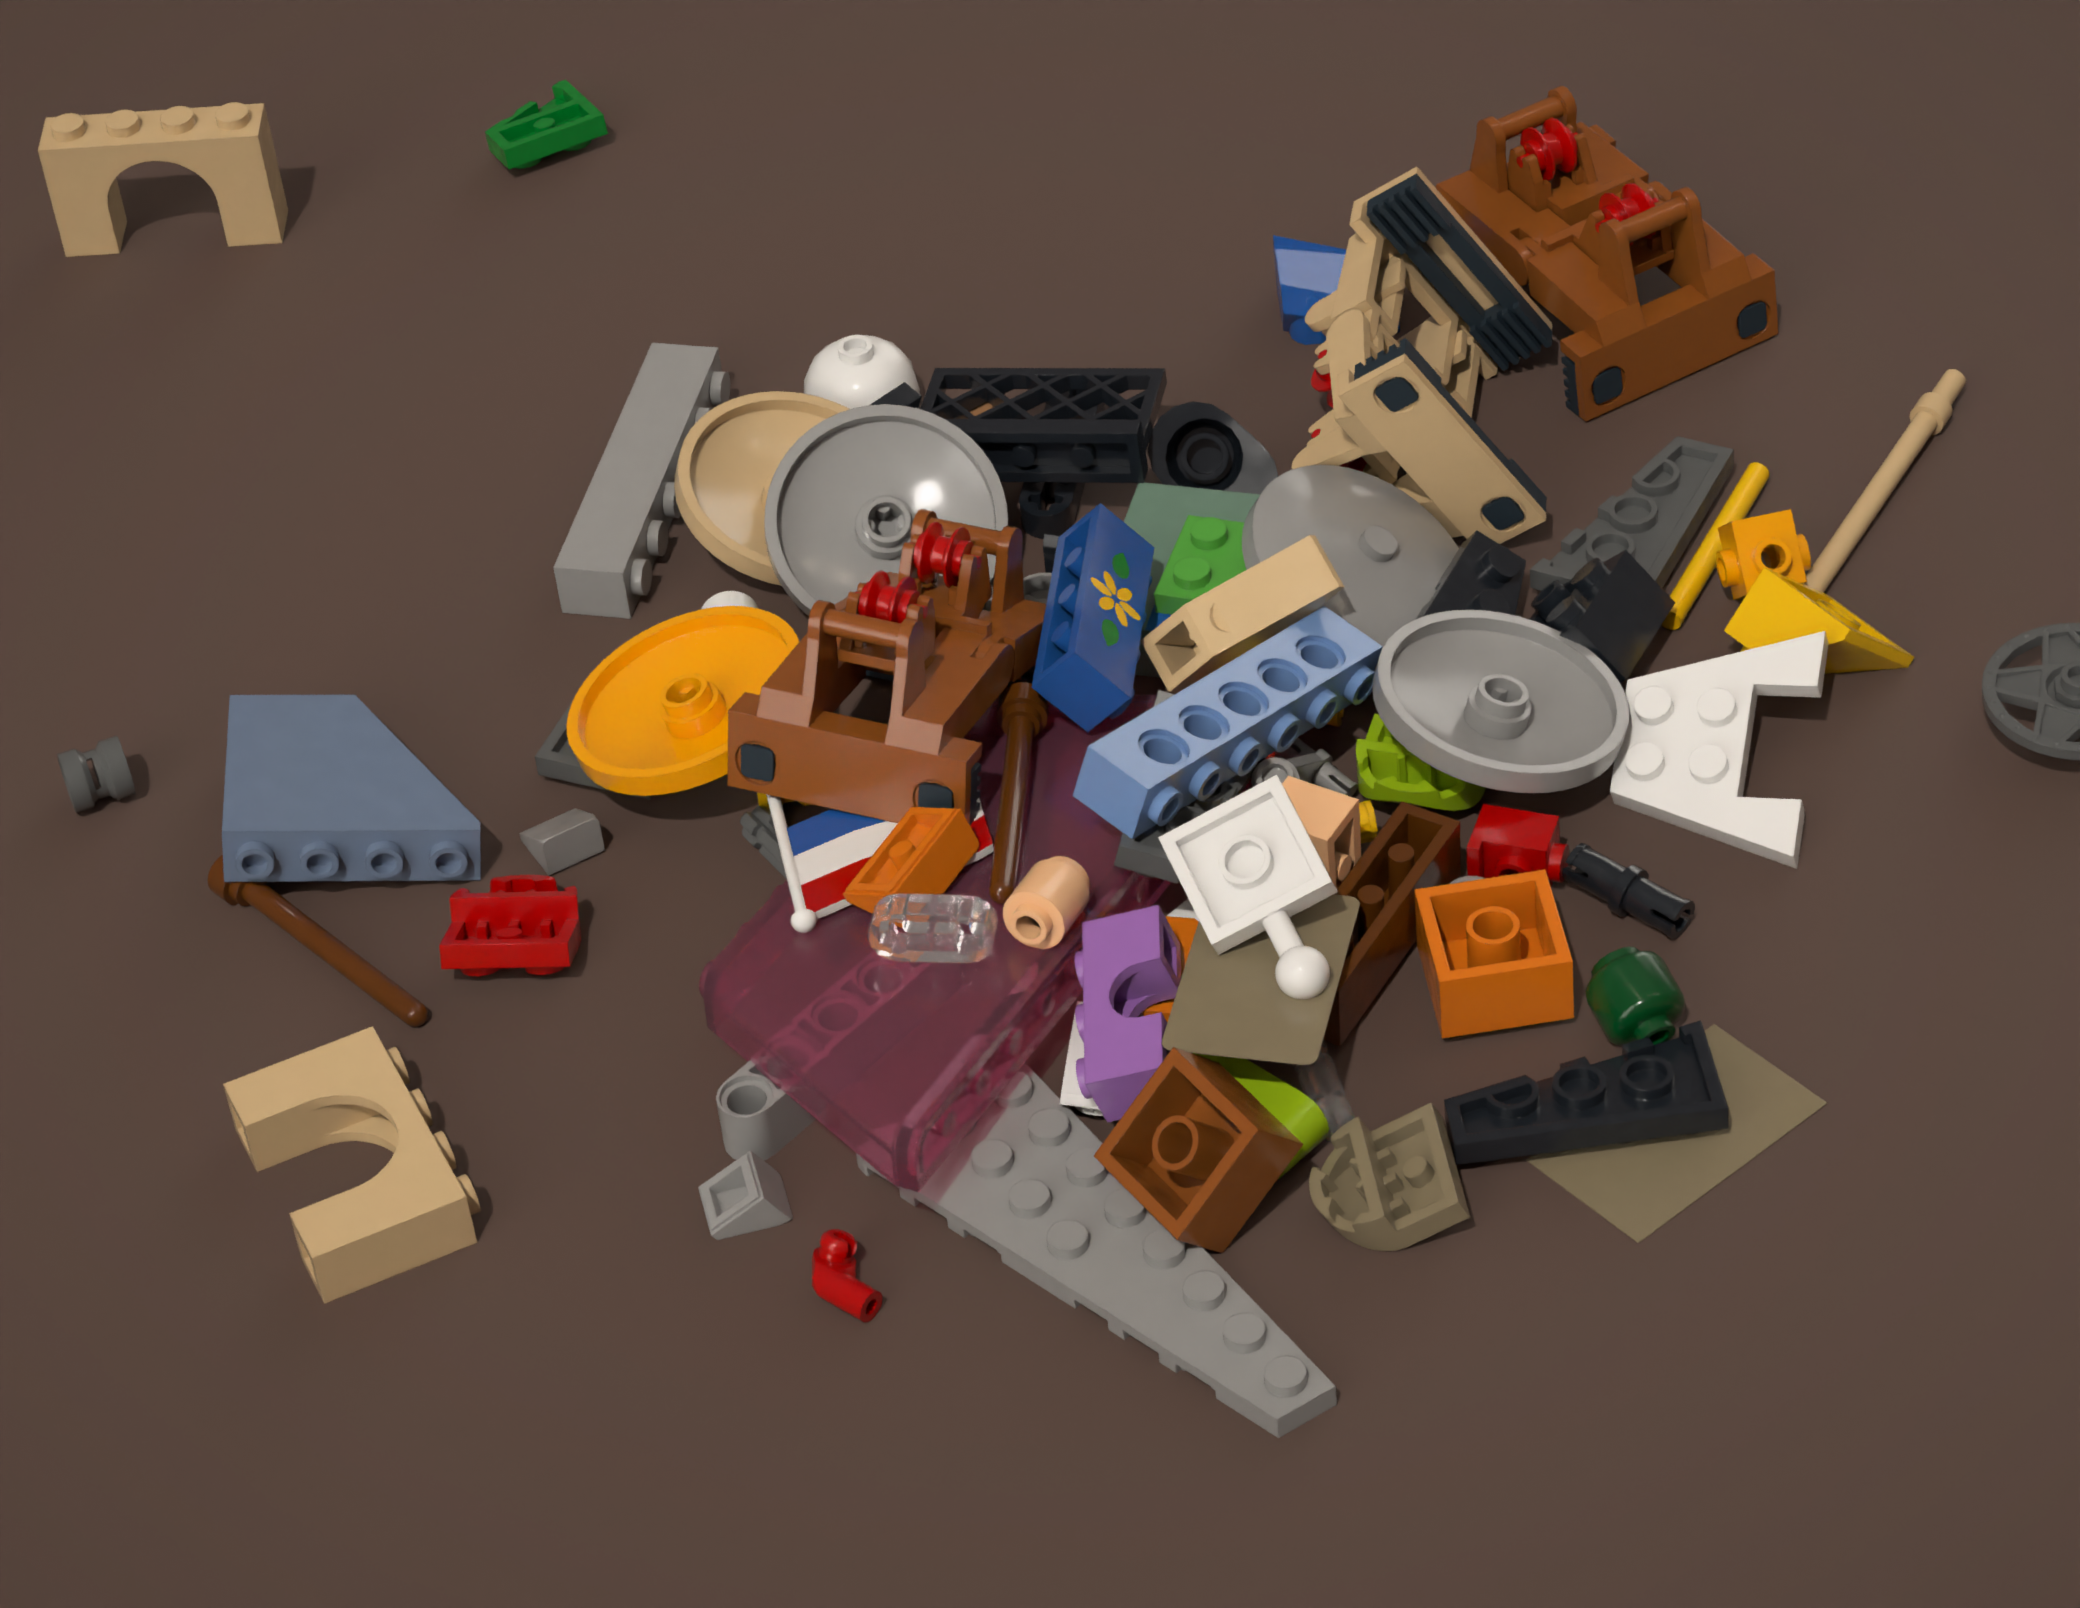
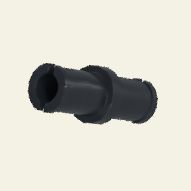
(1628, 890)

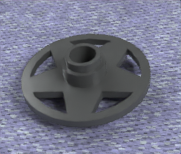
(2047, 688)

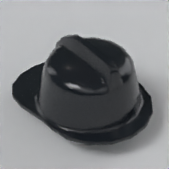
(1208, 450)

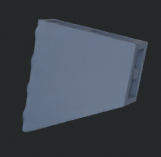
(335, 797)

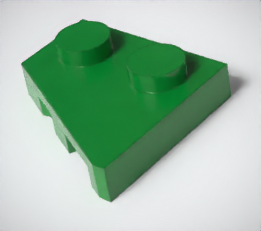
(534, 132)

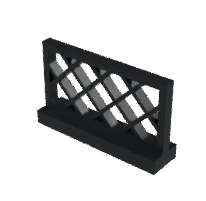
(1063, 440)

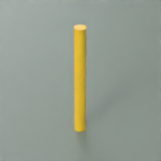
(1704, 559)

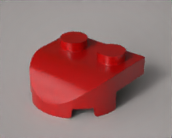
(513, 926)

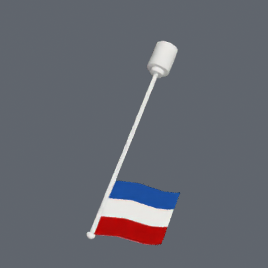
(832, 847)

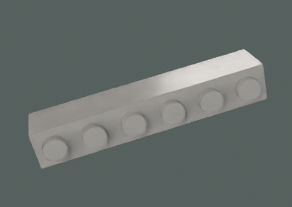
(632, 492)

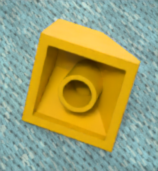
(1786, 609)

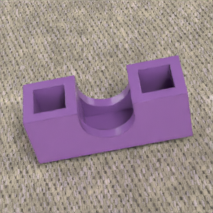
(1123, 970)

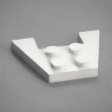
(1693, 741)

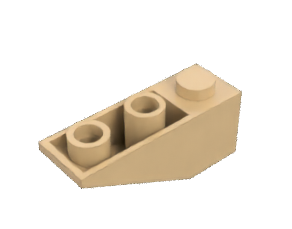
(1241, 613)

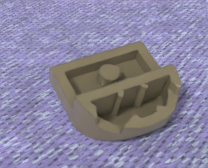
(1390, 1182)

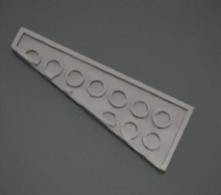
(1066, 1223)

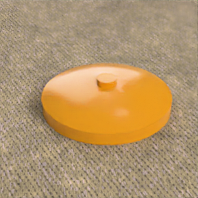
(661, 701)

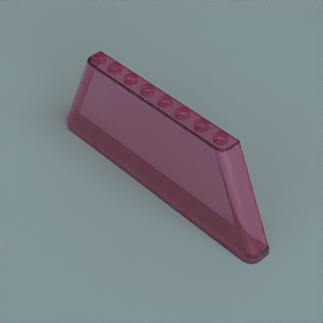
(919, 1050)

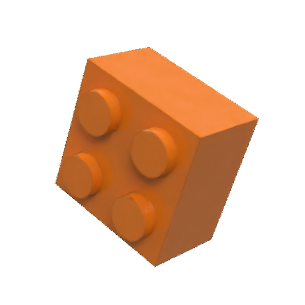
(1494, 953)

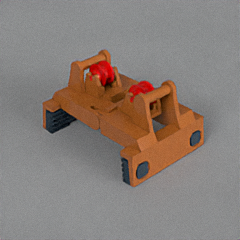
(1580, 227)

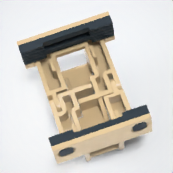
(1416, 394)

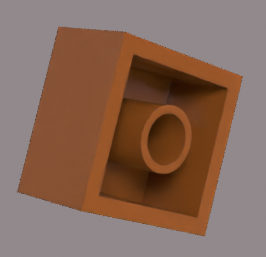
(1198, 1150)

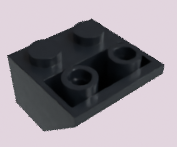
(1608, 609)

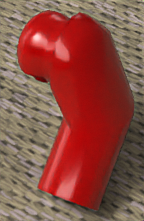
(836, 1278)

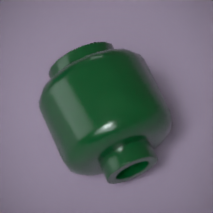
(1634, 996)

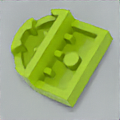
(1395, 775)

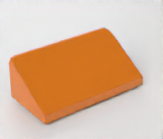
(916, 857)

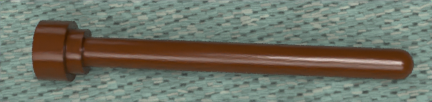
(1021, 716)
(320, 943)

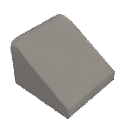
(564, 840)
(744, 1198)

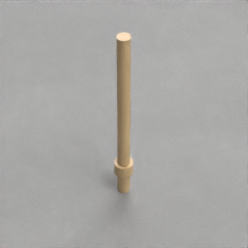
(1926, 419)

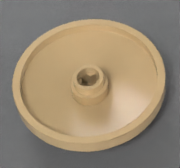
(729, 469)

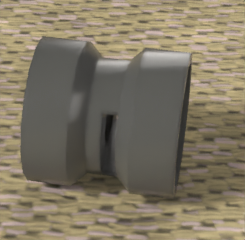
(110, 770)

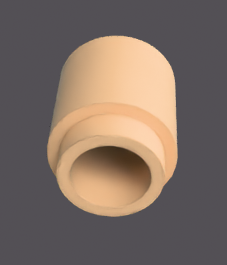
(1047, 902)

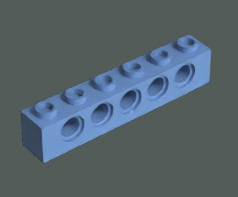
(1227, 722)

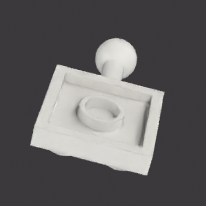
(1250, 872)

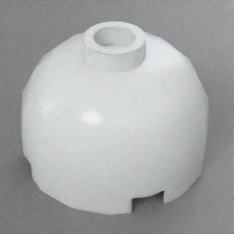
(858, 371)

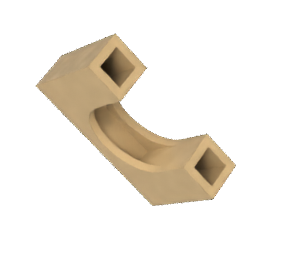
(220, 143)
(358, 1093)

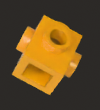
(1766, 536)

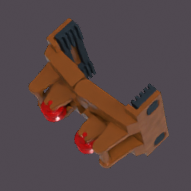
(944, 669)

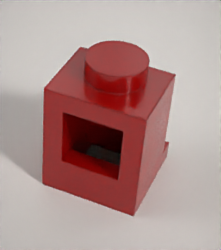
(1514, 843)

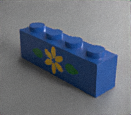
(1094, 619)

